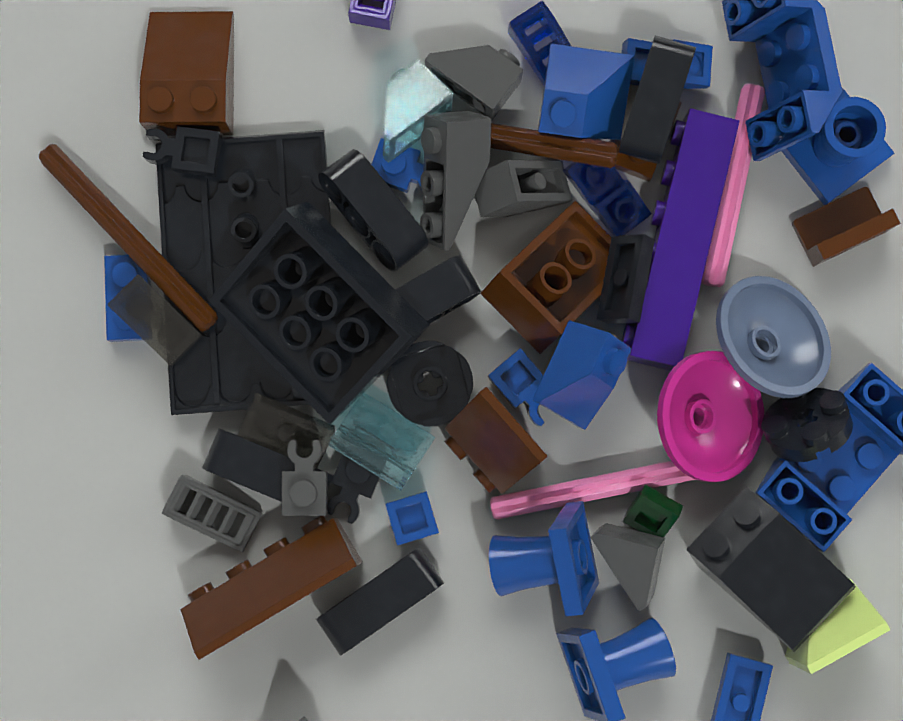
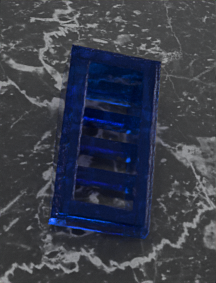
(525, 43)

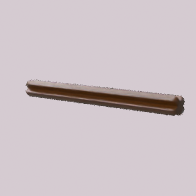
(128, 237)

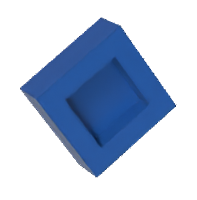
(412, 518)

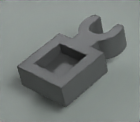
(304, 489)

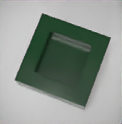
(652, 512)

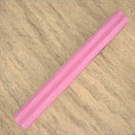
(722, 240)
(586, 489)

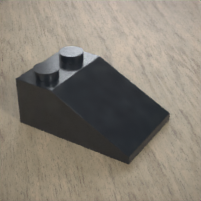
(770, 568)

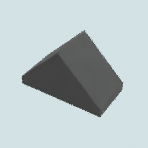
(632, 558)

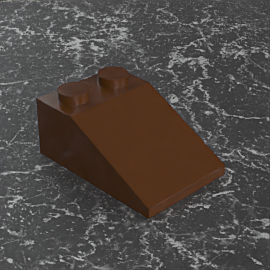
(188, 72)
(552, 278)
(493, 443)

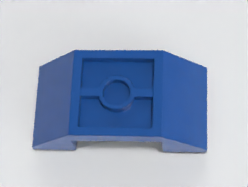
(794, 65)
(822, 491)

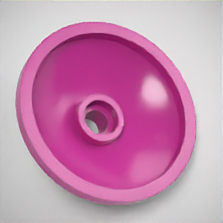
(725, 420)

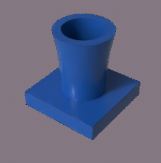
(844, 148)
(540, 561)
(613, 665)

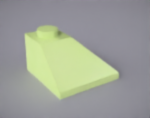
(843, 631)

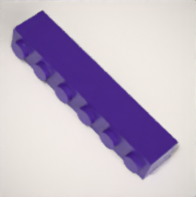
(682, 237)

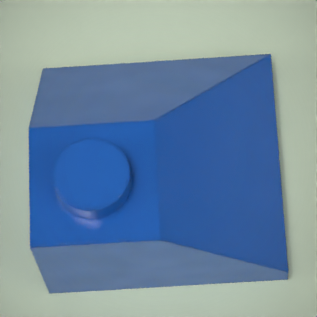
(585, 92)
(582, 373)

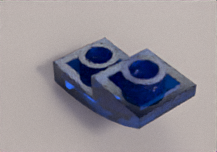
(608, 196)

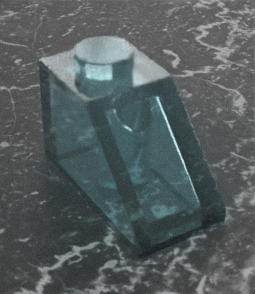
(410, 97)

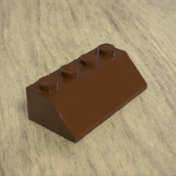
(268, 586)

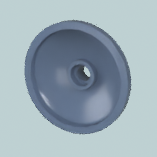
(773, 337)

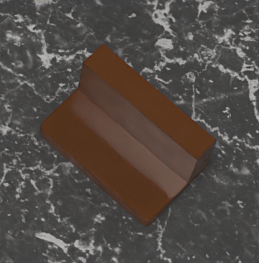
(842, 225)

